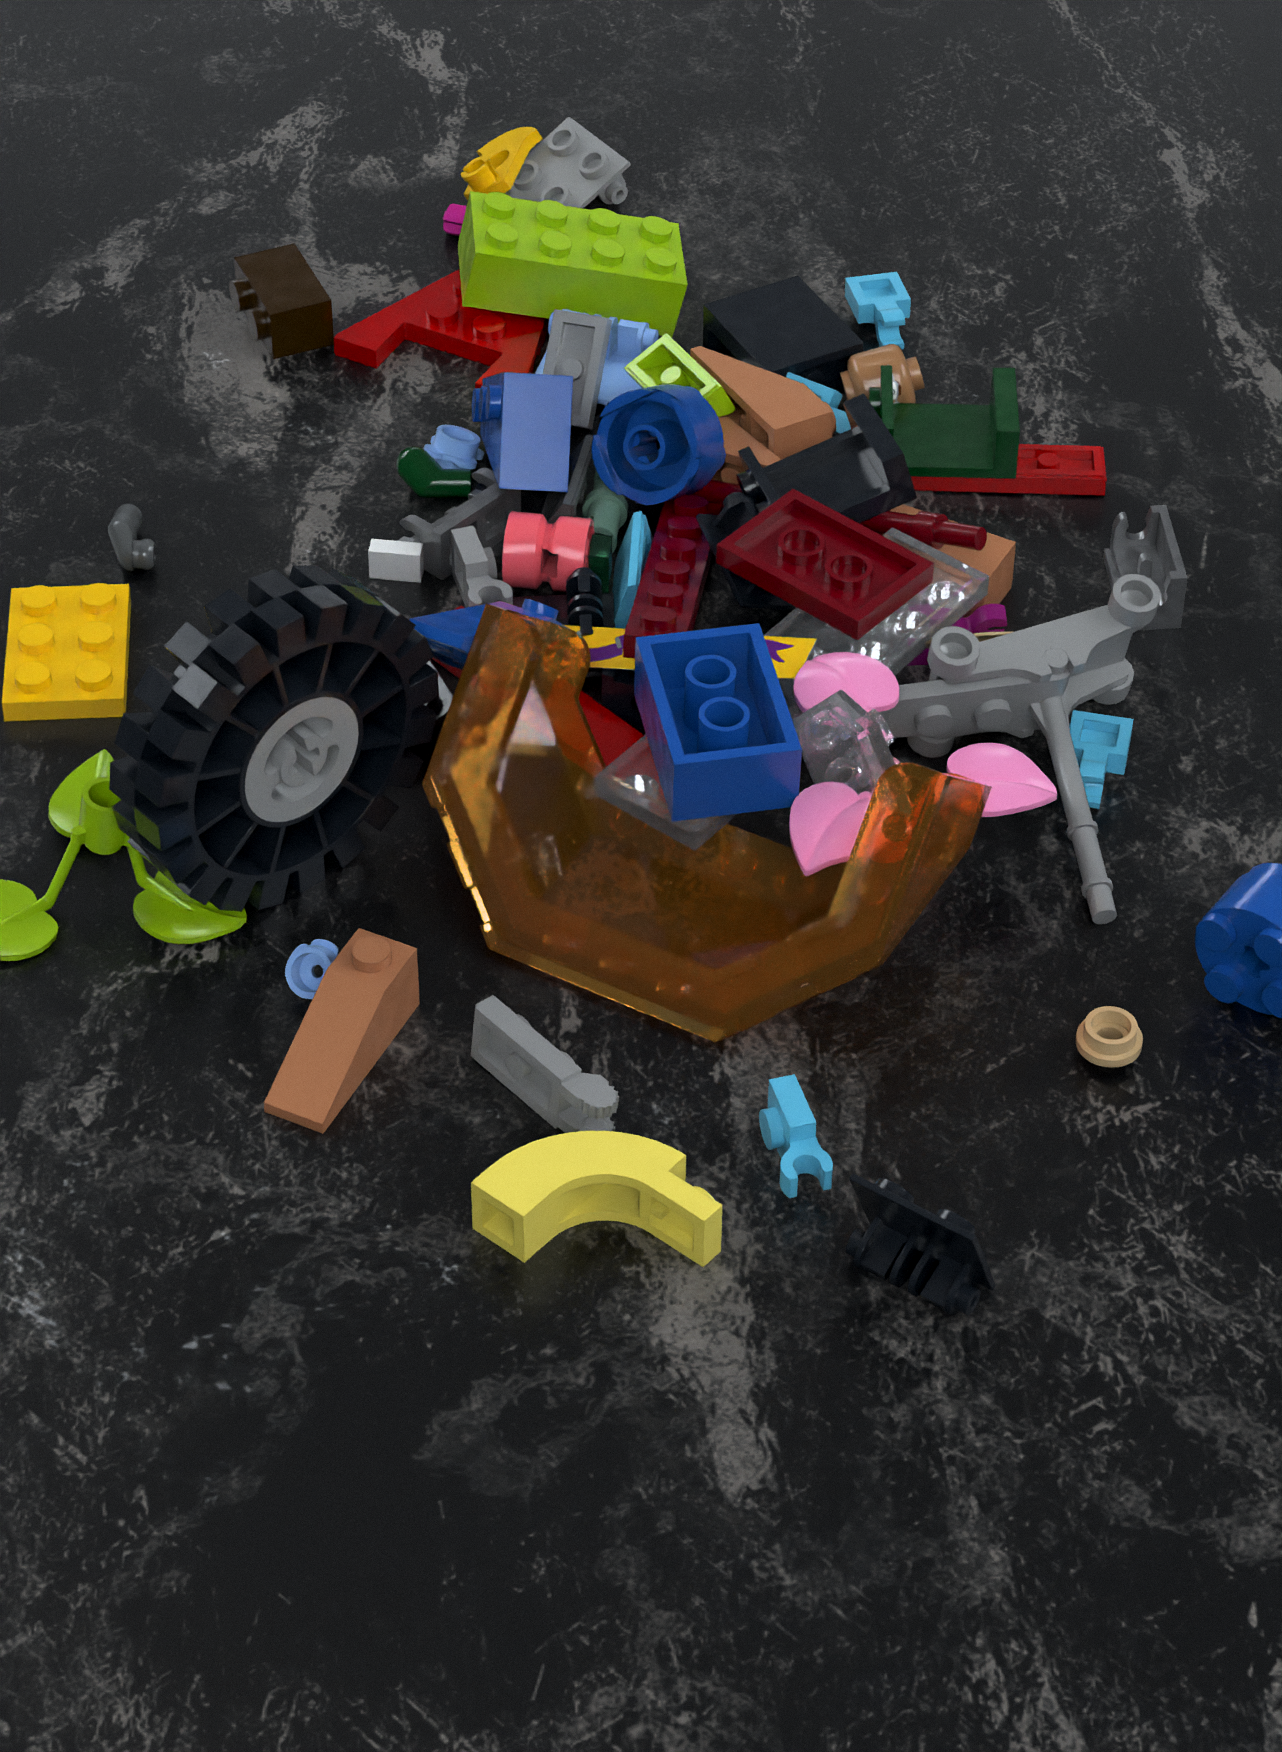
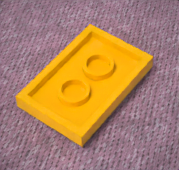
(67, 652)

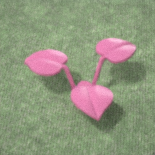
(829, 814)

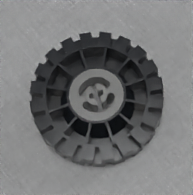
(273, 737)

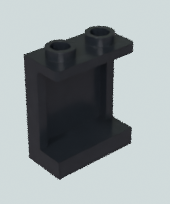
(782, 331)
(851, 473)

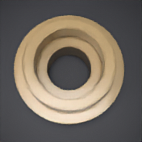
(1109, 1037)

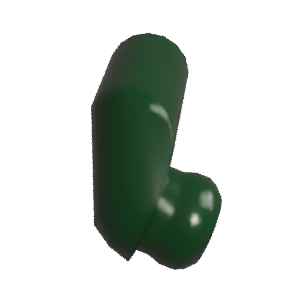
(429, 478)

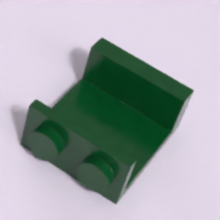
(955, 437)

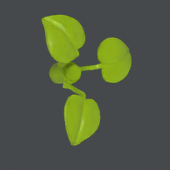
(85, 814)

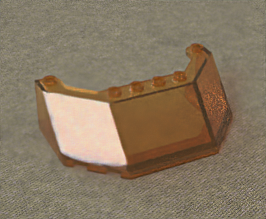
(629, 911)

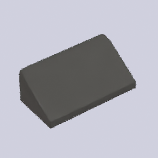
(579, 485)

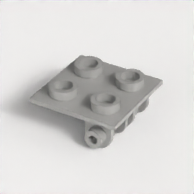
(571, 169)

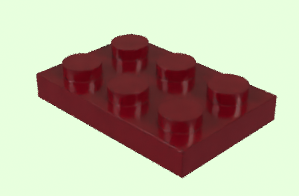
(825, 563)

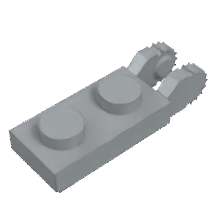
(539, 1071)

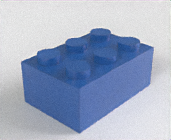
(716, 722)

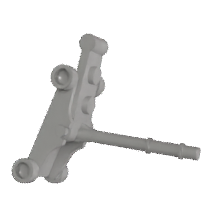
(1033, 684)

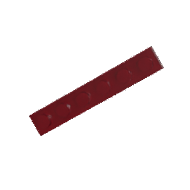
(673, 573)

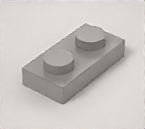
(579, 350)

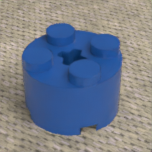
(687, 436)
(1243, 942)

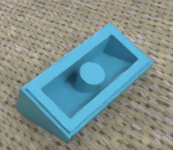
(630, 567)

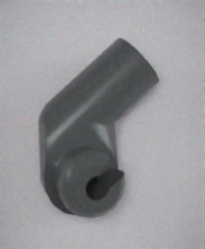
(123, 530)

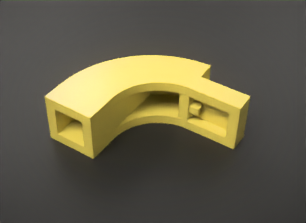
(594, 1178)

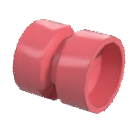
(528, 544)

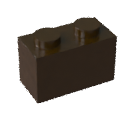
(282, 301)

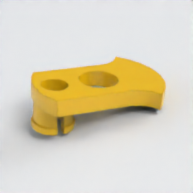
(500, 161)

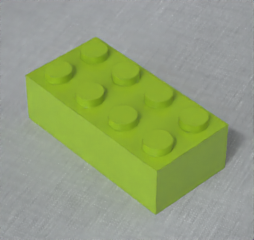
(560, 257)

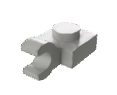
(476, 570)

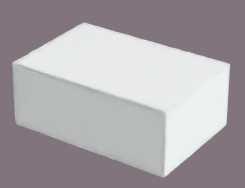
(396, 560)

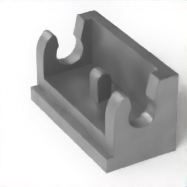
(484, 510)
(1154, 555)

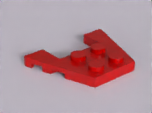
(440, 321)

